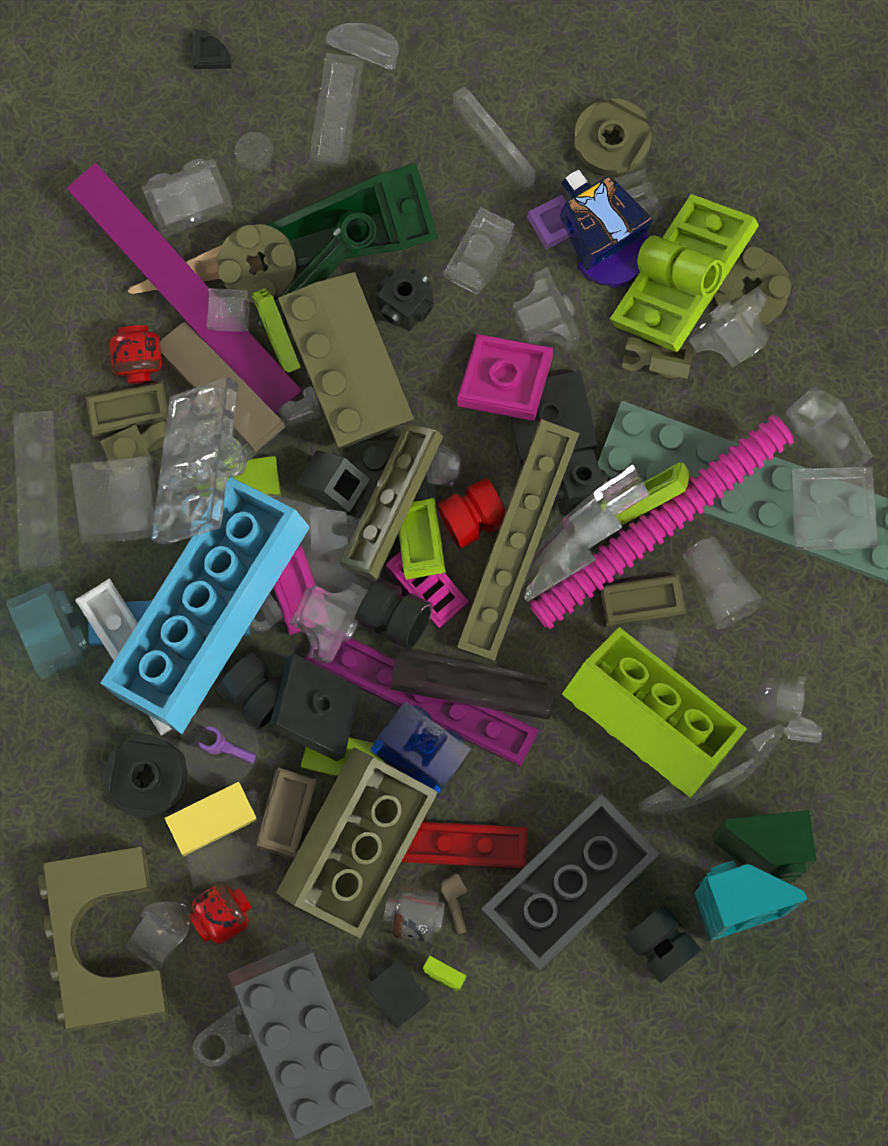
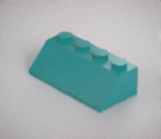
(742, 898)

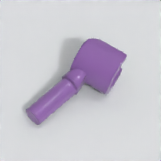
(226, 747)

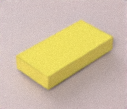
(210, 819)

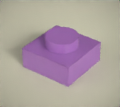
(548, 223)

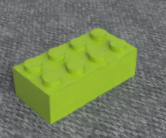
(654, 711)

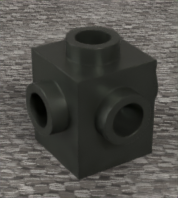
(405, 309)
(579, 481)

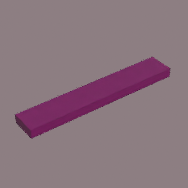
(478, 725)

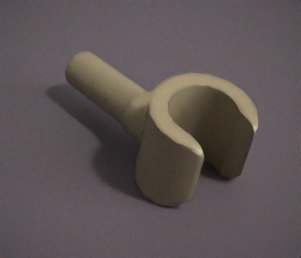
(451, 889)

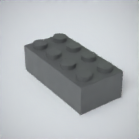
(569, 883)
(300, 1039)

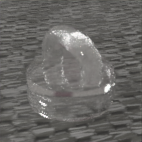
(272, 615)

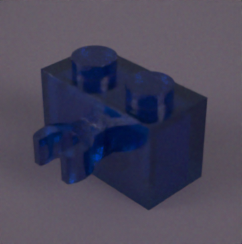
(420, 747)

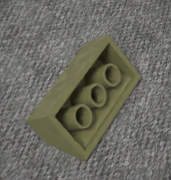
(346, 359)
(356, 843)

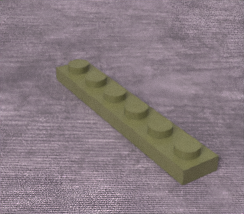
(517, 539)

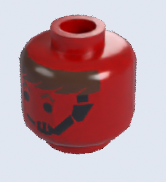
(135, 353)
(220, 913)

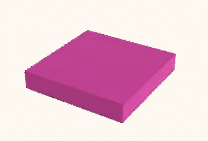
(505, 377)

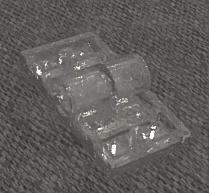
(197, 461)

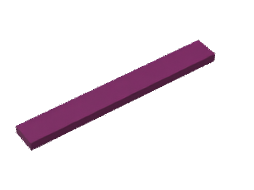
(179, 285)

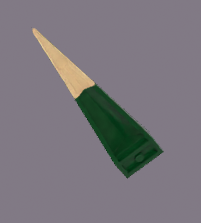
(390, 198)

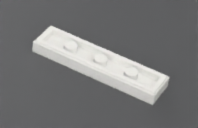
(111, 622)

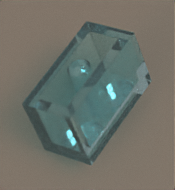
(46, 630)

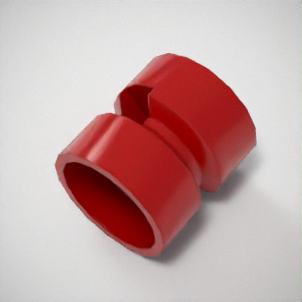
(472, 513)

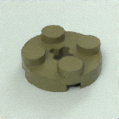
(616, 158)
(250, 241)
(757, 266)

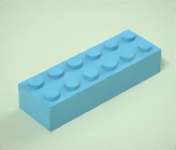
(205, 607)

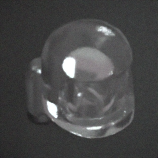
(784, 702)

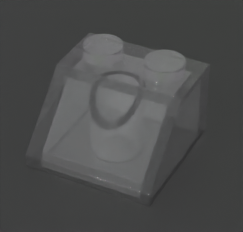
(114, 498)

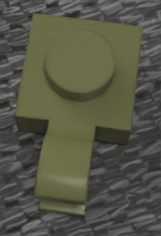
(661, 359)
(133, 443)

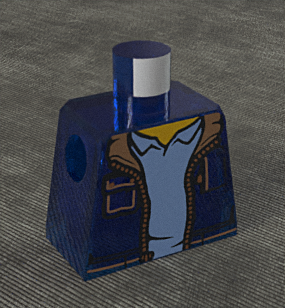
(601, 218)

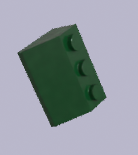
(771, 842)

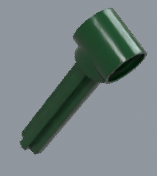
(331, 255)

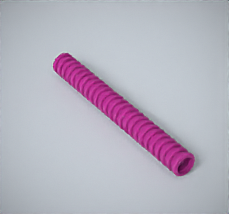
(663, 520)

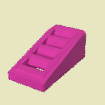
(394, 568)

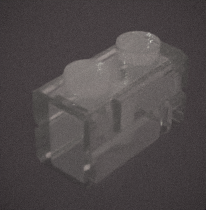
(187, 196)

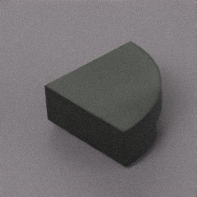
(209, 52)

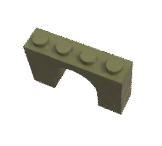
(71, 891)

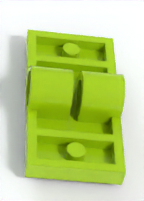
(683, 271)

